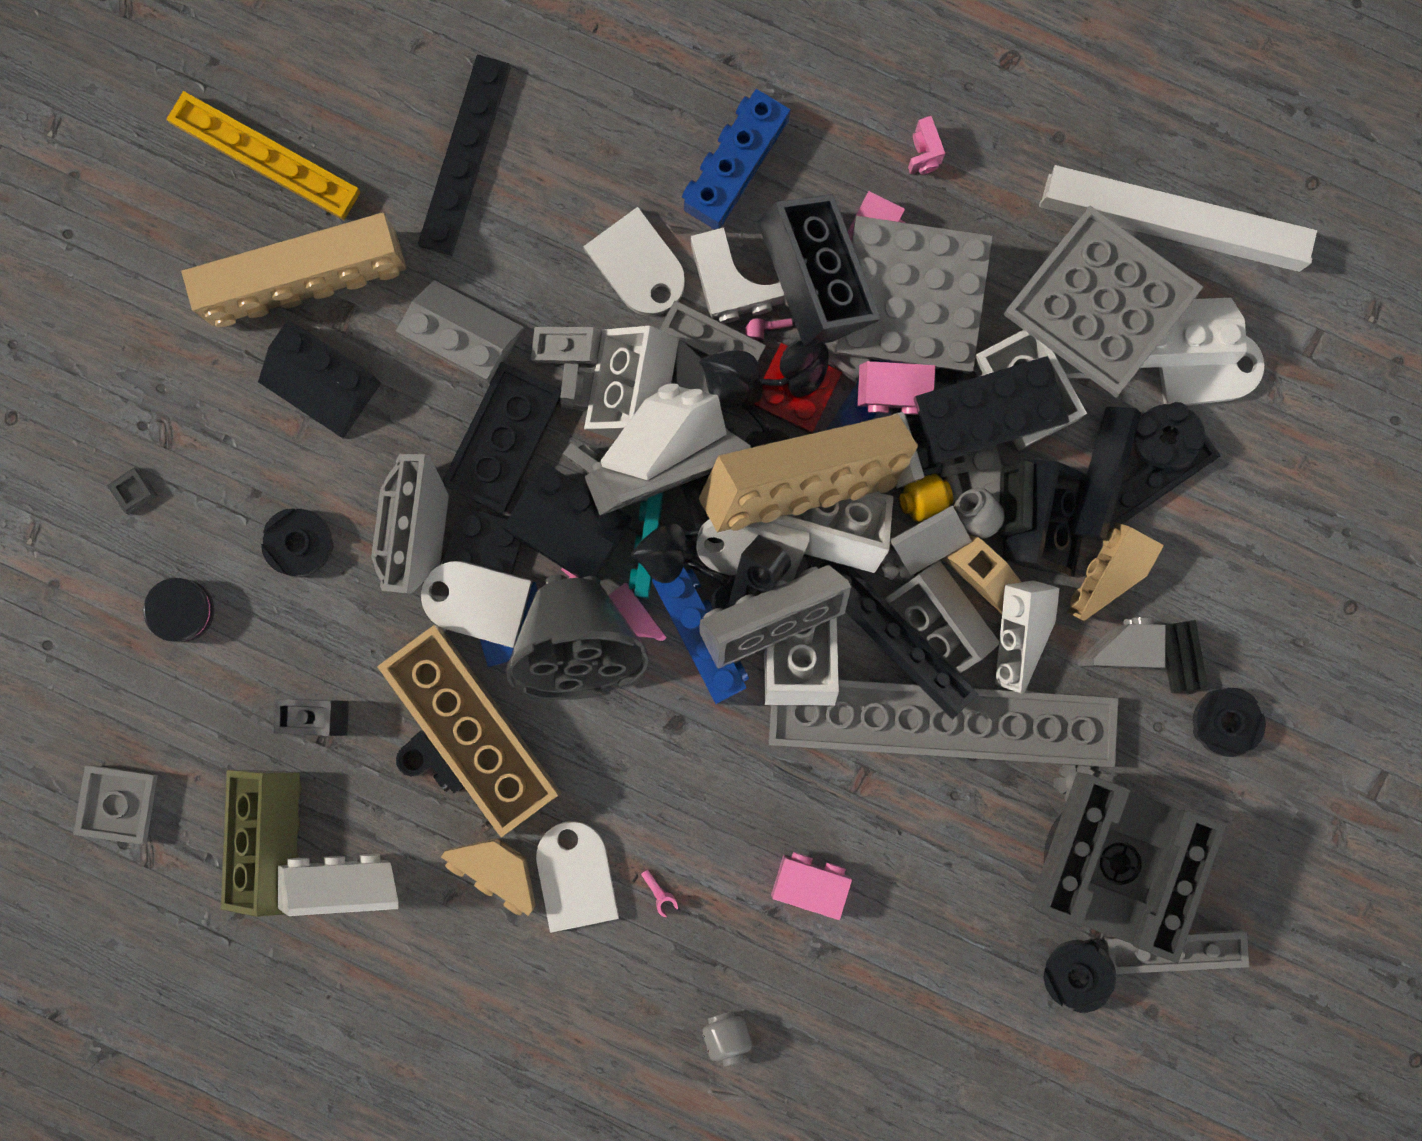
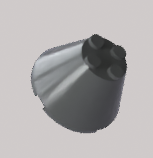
(574, 643)

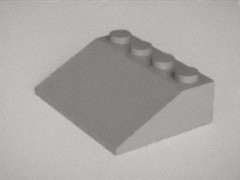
(616, 490)

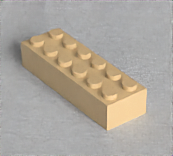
(294, 270)
(806, 472)
(469, 730)

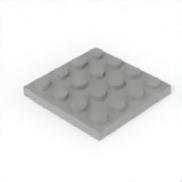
(925, 291)
(1103, 301)

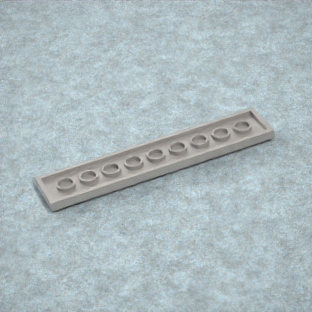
(989, 727)

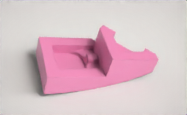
(635, 613)

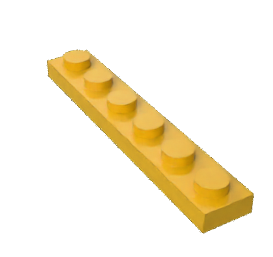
(263, 155)

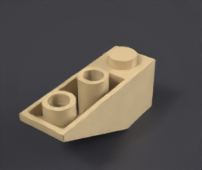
(1118, 567)

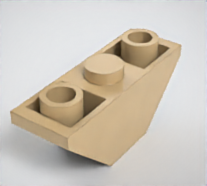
(983, 570)
(496, 870)

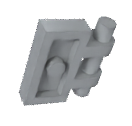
(981, 471)

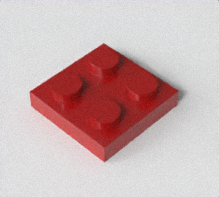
(797, 411)

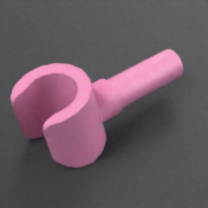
(756, 327)
(658, 892)

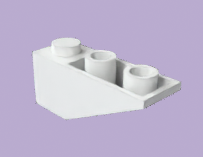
(1025, 629)

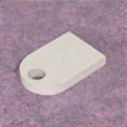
(636, 263)
(1211, 382)
(725, 556)
(479, 601)
(575, 880)

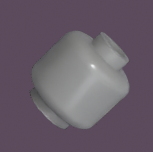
(979, 512)
(727, 1038)

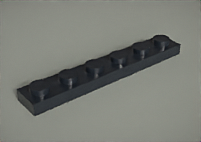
(464, 155)
(903, 643)

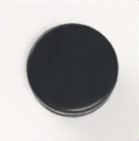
(178, 610)

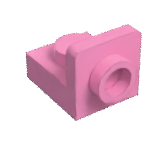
(926, 141)

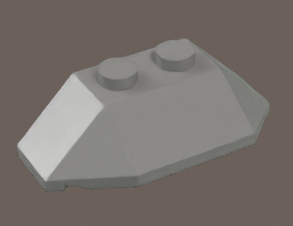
(409, 524)

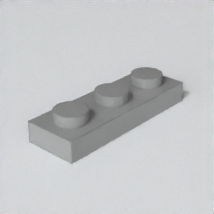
(707, 334)

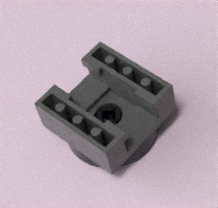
(1161, 875)

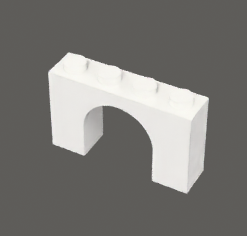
(723, 286)

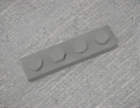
(1200, 952)

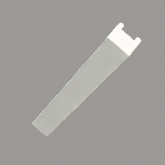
(1180, 218)

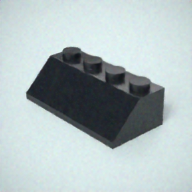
(817, 268)

